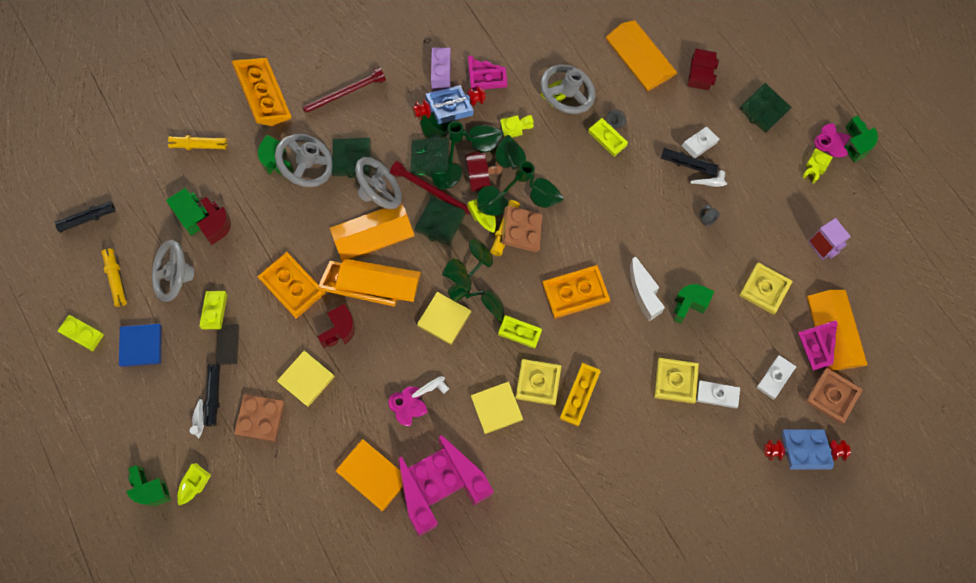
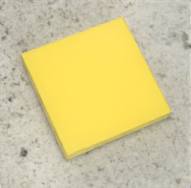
(765, 288)
(444, 318)
(306, 378)
(676, 380)
(538, 382)
(496, 408)

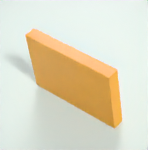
(291, 285)
(575, 291)
(371, 475)

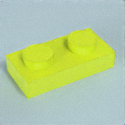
(608, 137)
(213, 310)
(80, 332)
(520, 332)

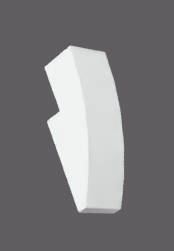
(645, 290)

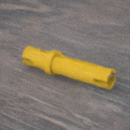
(196, 142)
(498, 247)
(112, 270)

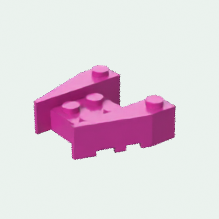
(437, 479)

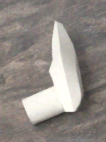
(716, 182)
(438, 382)
(198, 419)

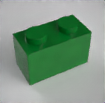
(187, 211)

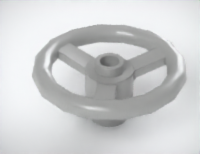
(569, 87)
(305, 158)
(374, 187)
(174, 271)

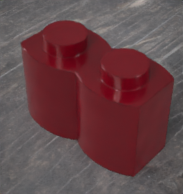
(702, 69)

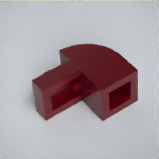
(477, 170)
(216, 224)
(343, 327)

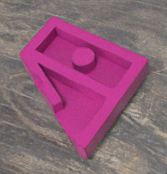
(486, 75)
(819, 344)

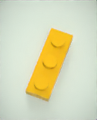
(580, 394)

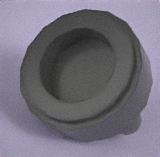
(616, 119)
(710, 217)

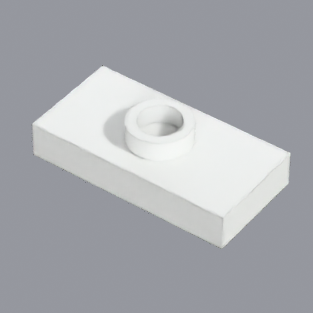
(700, 142)
(776, 377)
(718, 394)

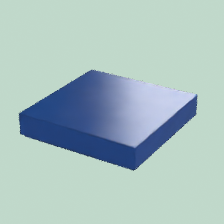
(140, 345)

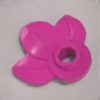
(834, 141)
(410, 406)

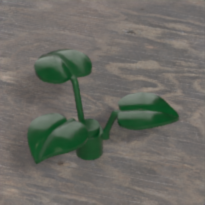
(483, 139)
(511, 155)
(457, 272)

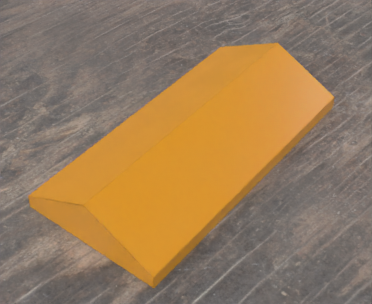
(640, 55)
(261, 91)
(371, 232)
(329, 280)
(378, 280)
(833, 306)

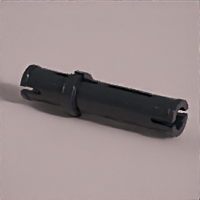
(688, 161)
(92, 213)
(211, 401)

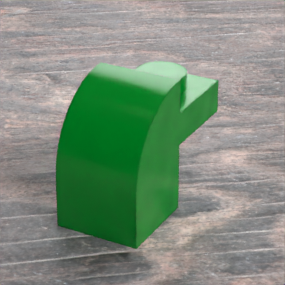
(862, 139)
(266, 155)
(694, 297)
(145, 492)

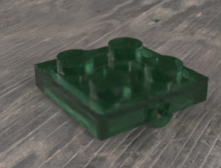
(765, 108)
(347, 153)
(430, 156)
(440, 221)

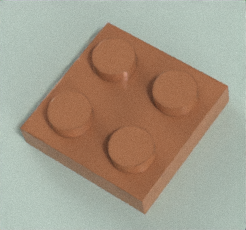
(522, 229)
(834, 396)
(259, 418)

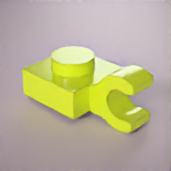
(513, 126)

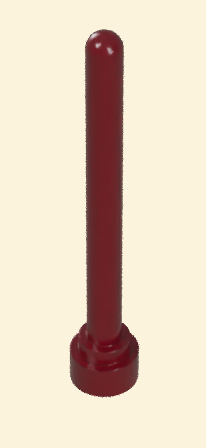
(376, 76)
(399, 170)

